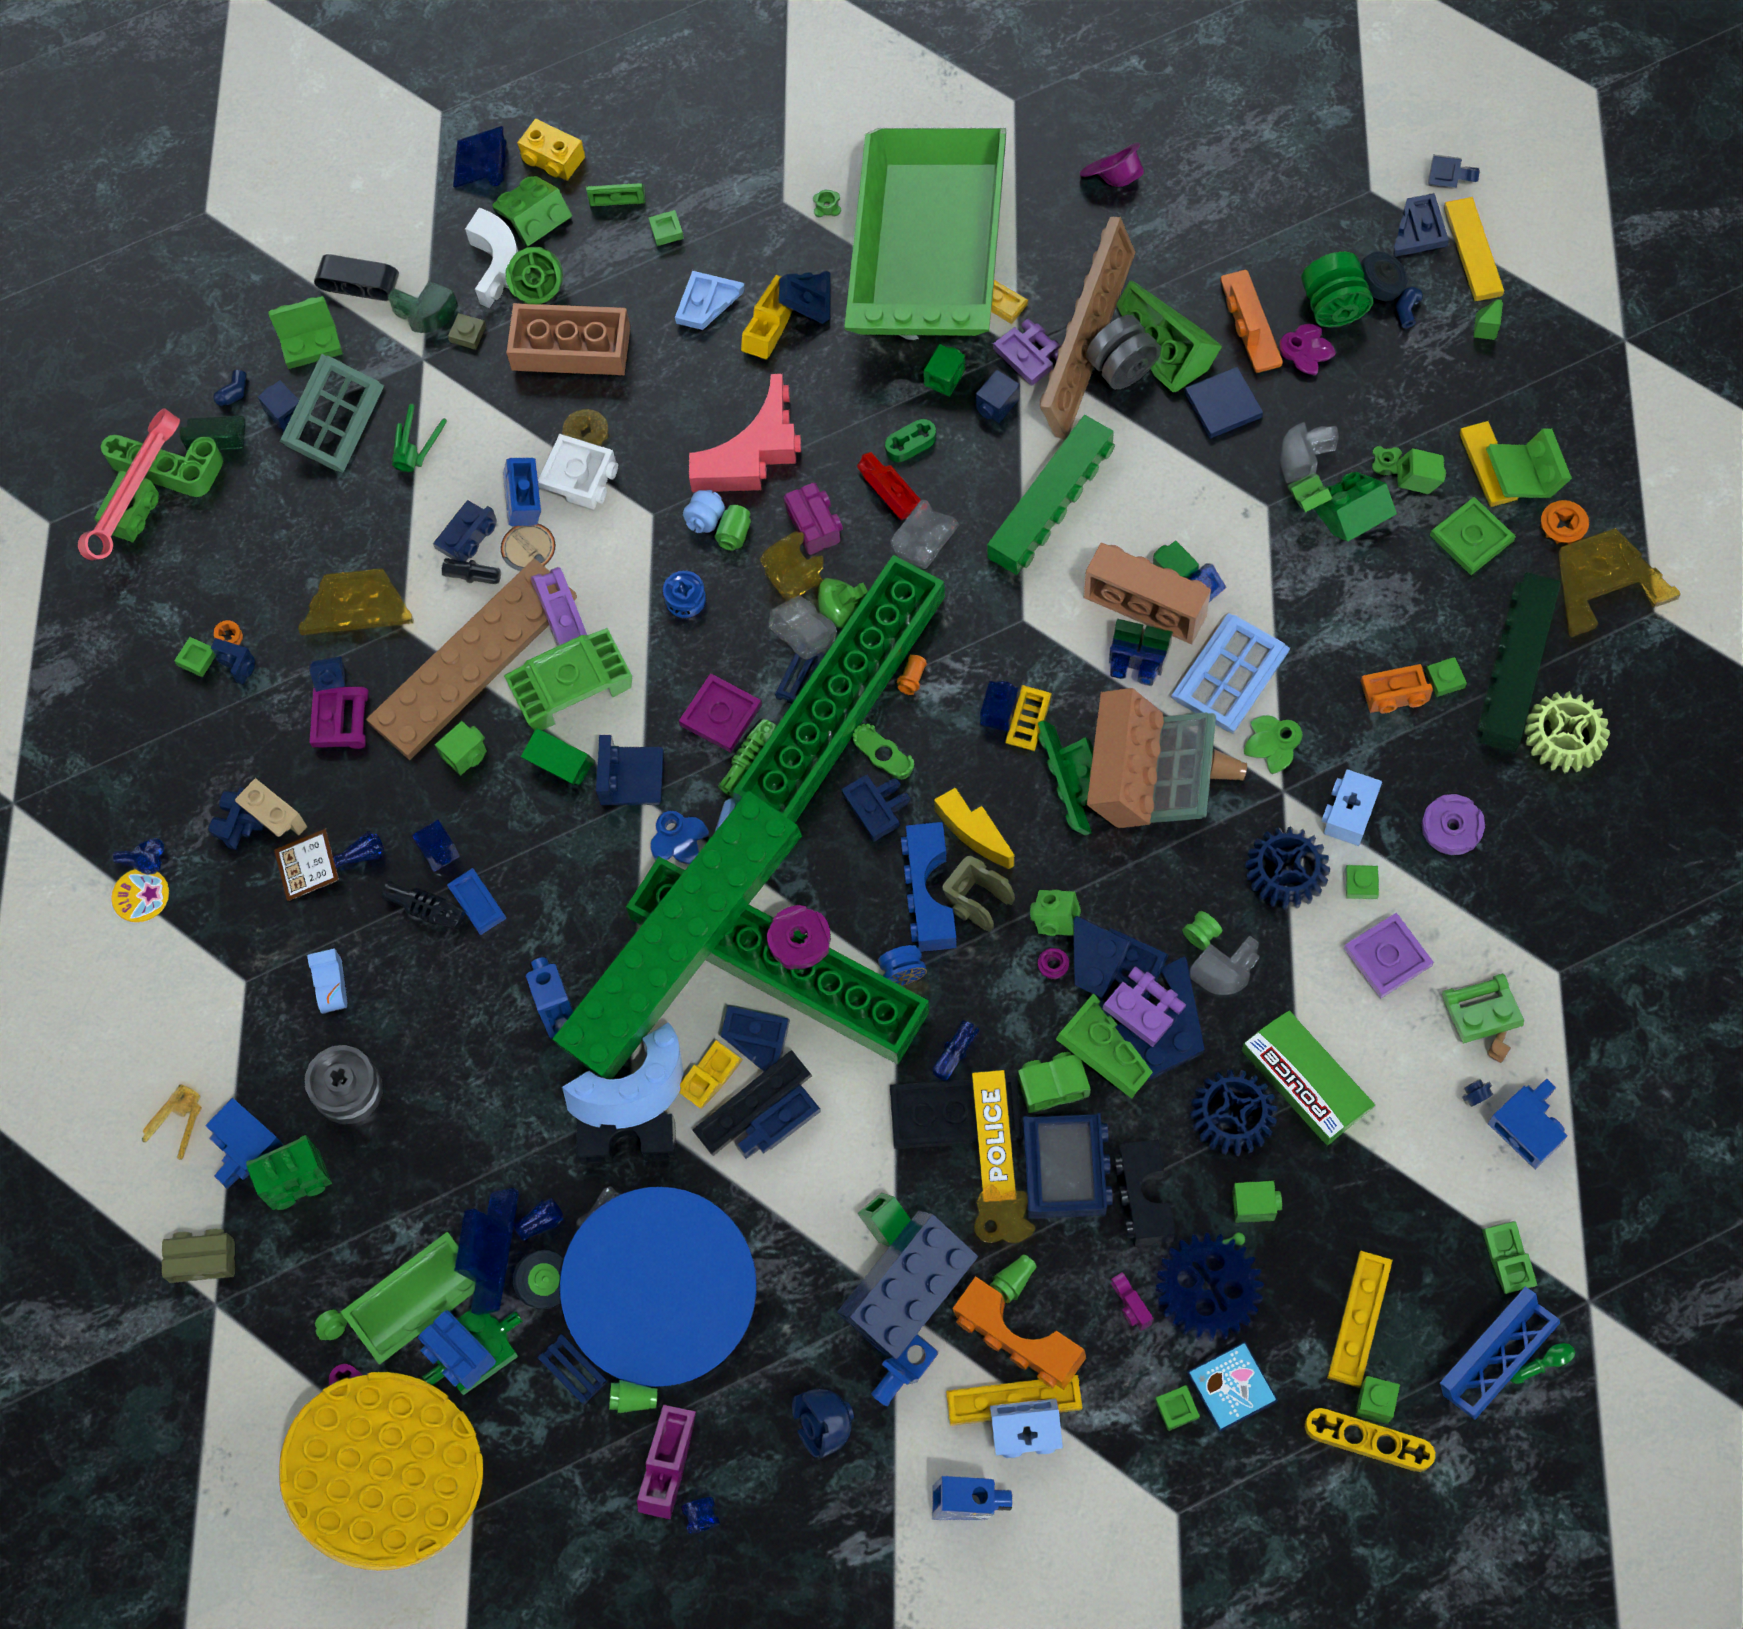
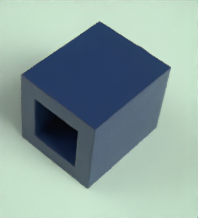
(997, 396)
(278, 403)

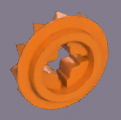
(1564, 511)

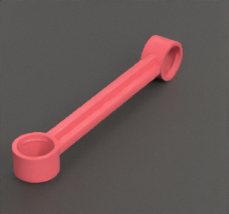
(160, 430)

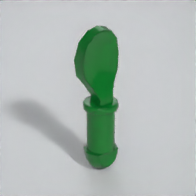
(1556, 1356)

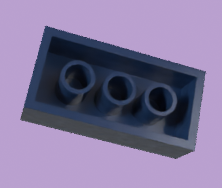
(907, 1284)

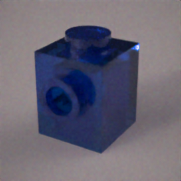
(999, 705)
(435, 845)

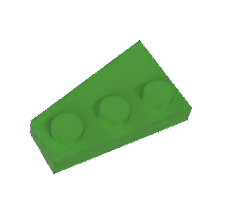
(1101, 1046)

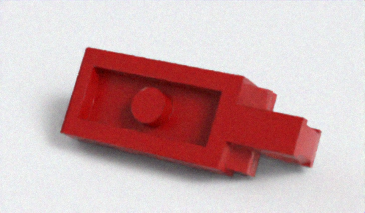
(888, 485)

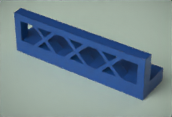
(1490, 1344)

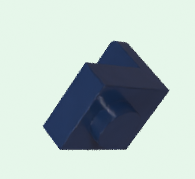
(327, 673)

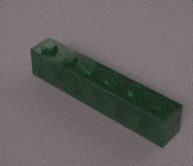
(1520, 661)

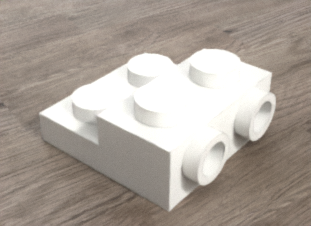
(578, 471)

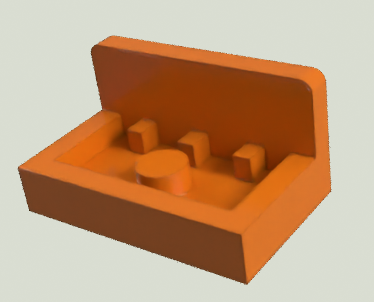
(1396, 688)

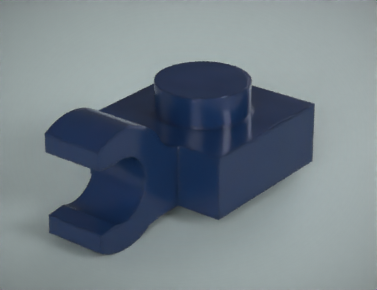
(1448, 169)

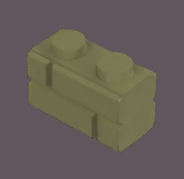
(198, 1257)

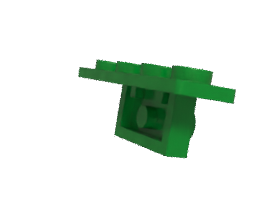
(1073, 772)

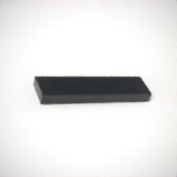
(751, 1102)

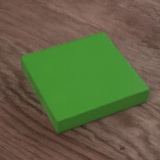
(1472, 535)

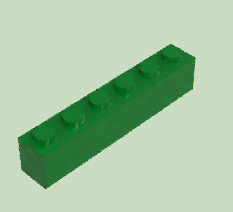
(1050, 495)

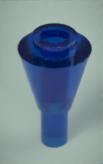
(363, 849)

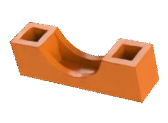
(1052, 1357)

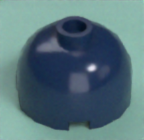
(824, 1421)

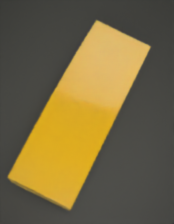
(767, 323)
(973, 828)

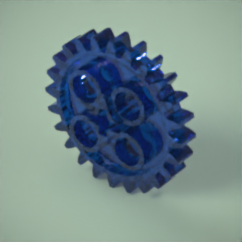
(1235, 1272)

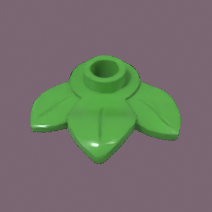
(1269, 743)

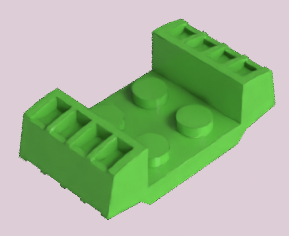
(568, 676)

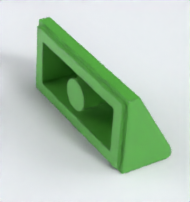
(616, 194)

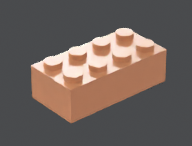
(568, 339)
(1146, 592)
(1125, 758)

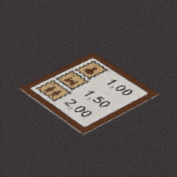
(306, 864)

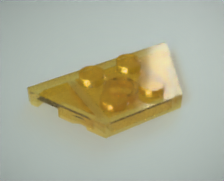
(355, 602)

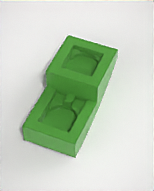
(1309, 492)
(1508, 1257)

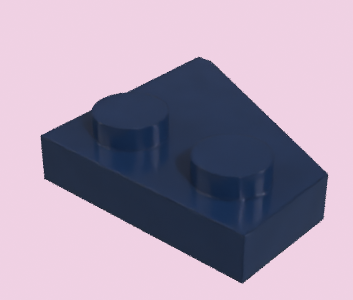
(807, 294)

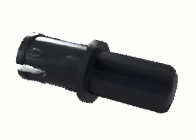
(470, 571)

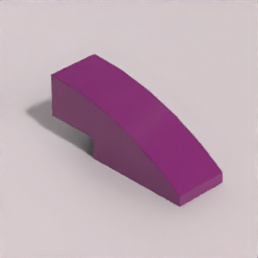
(666, 1462)

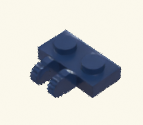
(871, 807)

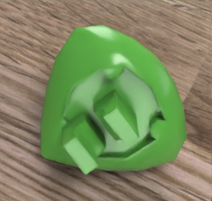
(839, 600)

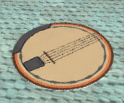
(525, 543)

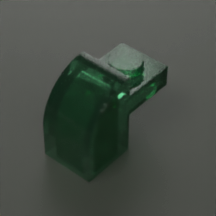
(428, 311)

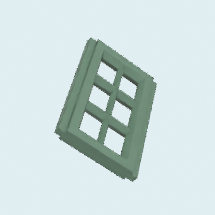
(308, 400)

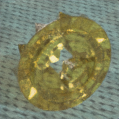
(580, 420)

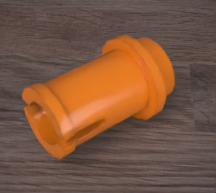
(909, 681)

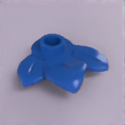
(679, 842)

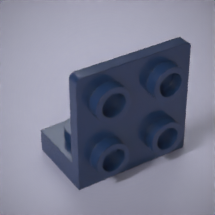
(629, 774)

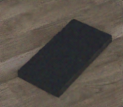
(943, 1113)

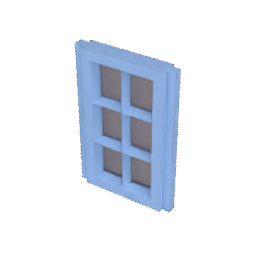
(1231, 672)

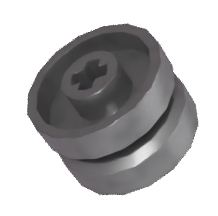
(1123, 352)
(343, 1084)

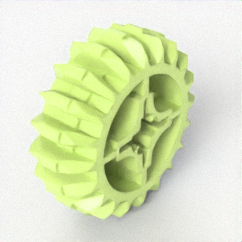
(1571, 716)

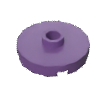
(1454, 810)

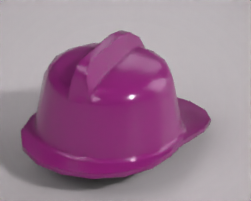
(1117, 168)

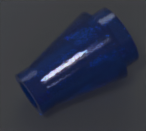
(541, 1218)

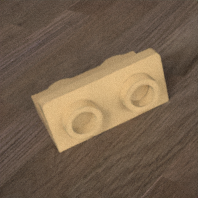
(270, 809)

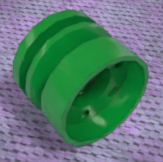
(1337, 289)

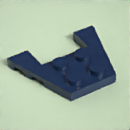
(1183, 1038)

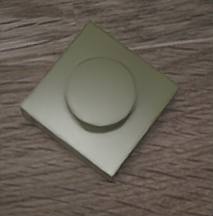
(467, 331)

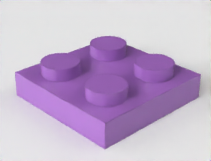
(1388, 955)

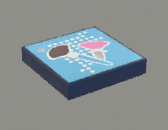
(1232, 1387)

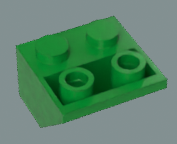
(1356, 506)

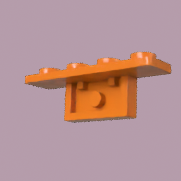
(1251, 321)

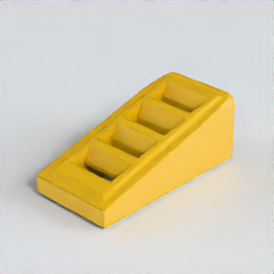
(1032, 694)

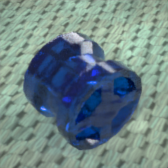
(700, 1515)

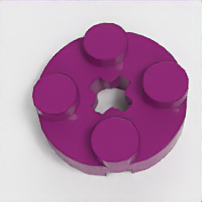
(791, 953)

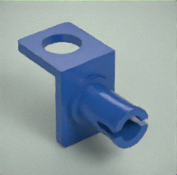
(903, 1371)

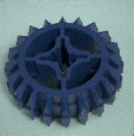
(1304, 884)
(1256, 1100)

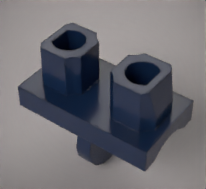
(238, 822)

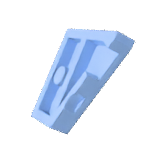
(706, 299)

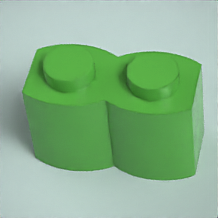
(1053, 1082)

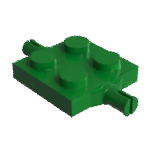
(491, 1336)

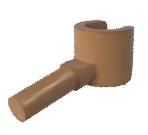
(1499, 1049)

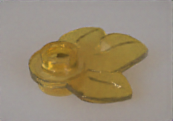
(1006, 1212)

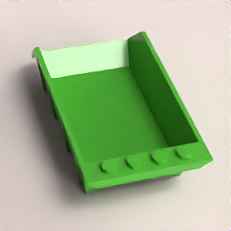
(926, 231)

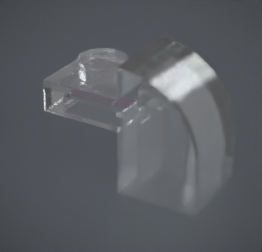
(1301, 448)
(1225, 975)

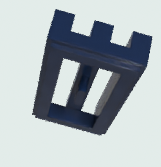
(781, 691)
(552, 1350)

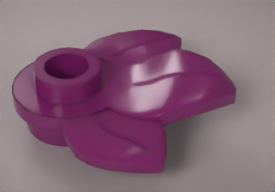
(1308, 348)

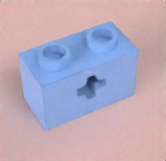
(1347, 823)
(1009, 1423)

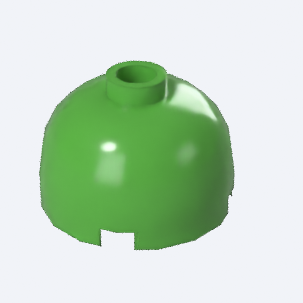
(534, 275)

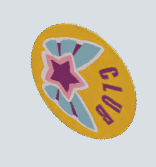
(139, 896)

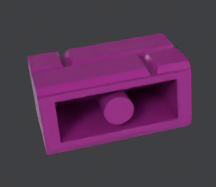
(812, 517)

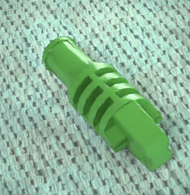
(746, 755)

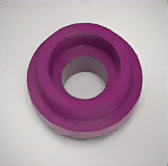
(1056, 955)

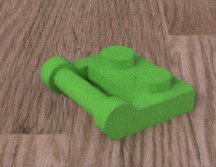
(1485, 1017)

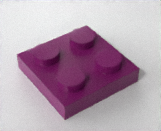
(720, 713)

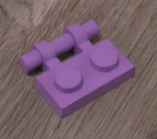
(1023, 355)
(1138, 1013)

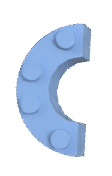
(635, 1097)

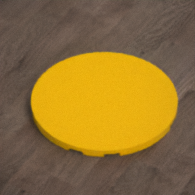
(380, 1471)

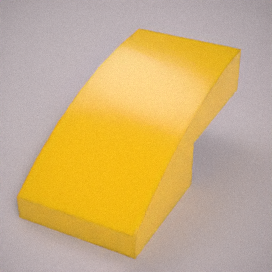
(709, 1075)

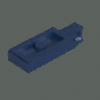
(779, 1122)

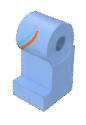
(328, 980)

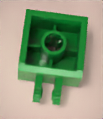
(289, 1173)

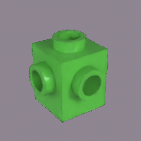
(1055, 912)

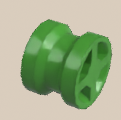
(1202, 930)

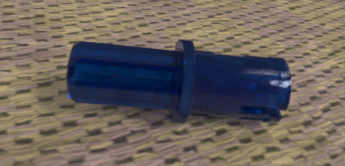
(955, 1050)

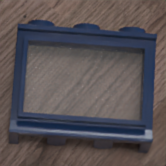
(1066, 1166)

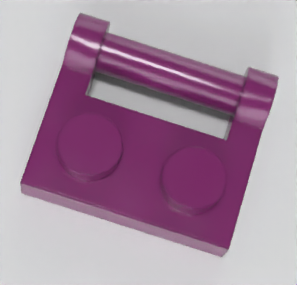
(328, 717)

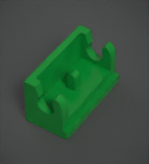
(557, 757)

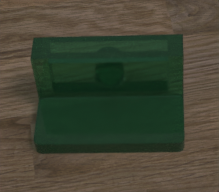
(225, 431)

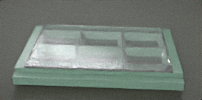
(1184, 767)

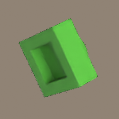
(666, 228)
(195, 657)
(1445, 677)
(1362, 882)
(1177, 1408)

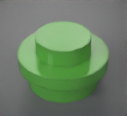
(330, 1325)

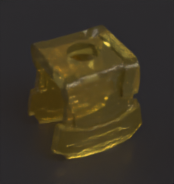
(789, 568)

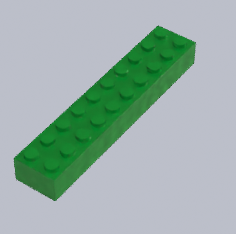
(843, 688)
(678, 936)
(831, 992)

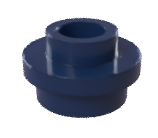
(1477, 1092)

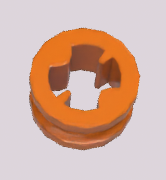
(228, 625)

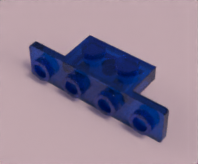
(485, 1249)

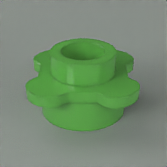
(827, 197)
(1383, 467)

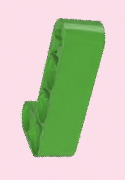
(121, 452)

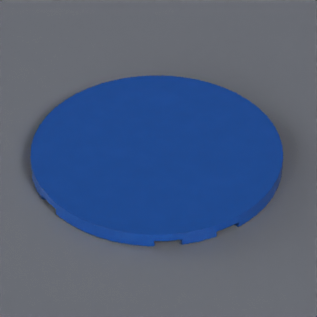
(658, 1286)

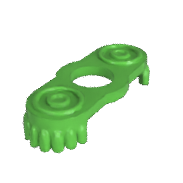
(868, 741)

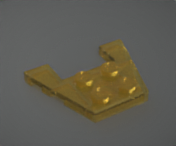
(1602, 566)

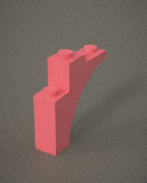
(743, 459)

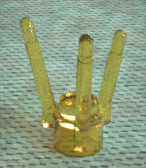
(180, 1102)

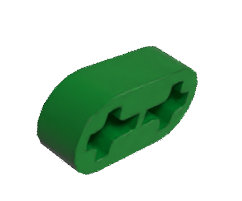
(910, 440)

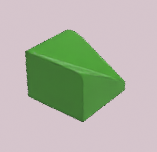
(1488, 321)

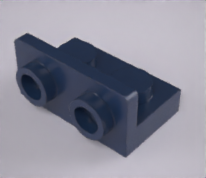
(466, 531)

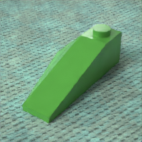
(1184, 346)

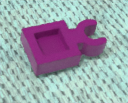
(1135, 1310)

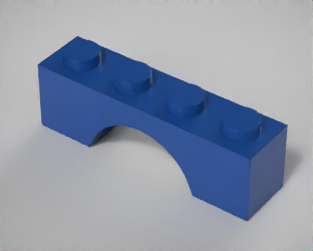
(934, 922)

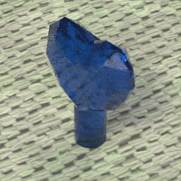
(144, 857)

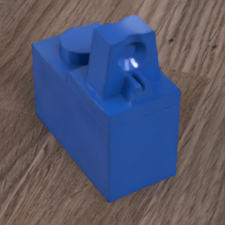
(1526, 1125)
(241, 1139)

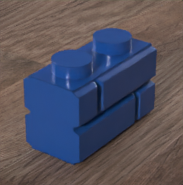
(521, 491)
(456, 1349)

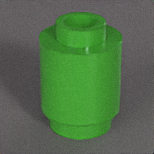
(733, 527)

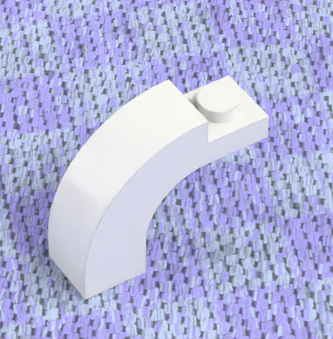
(495, 237)

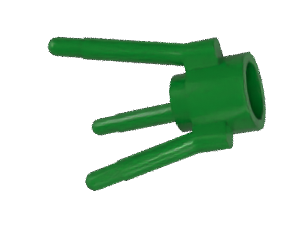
(405, 454)

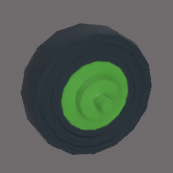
(538, 1279)

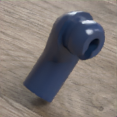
(1404, 306)
(232, 392)

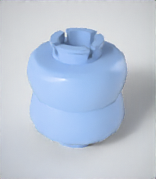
(703, 511)

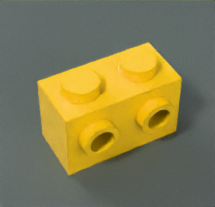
(551, 150)

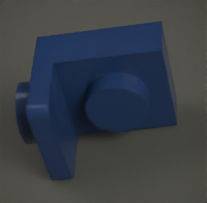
(234, 657)

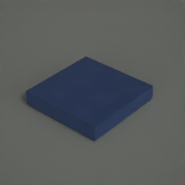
(1223, 402)

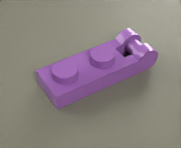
(559, 606)

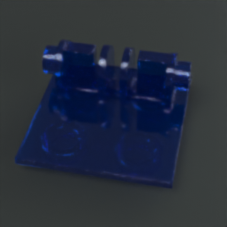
(480, 158)

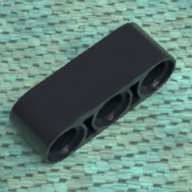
(356, 277)

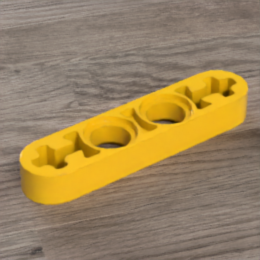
(1368, 1445)

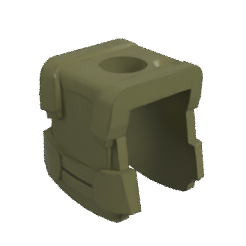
(960, 882)

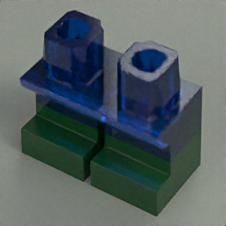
(1125, 652)

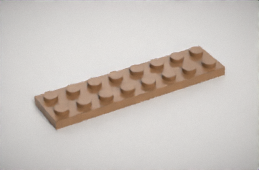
(1091, 315)
(464, 664)

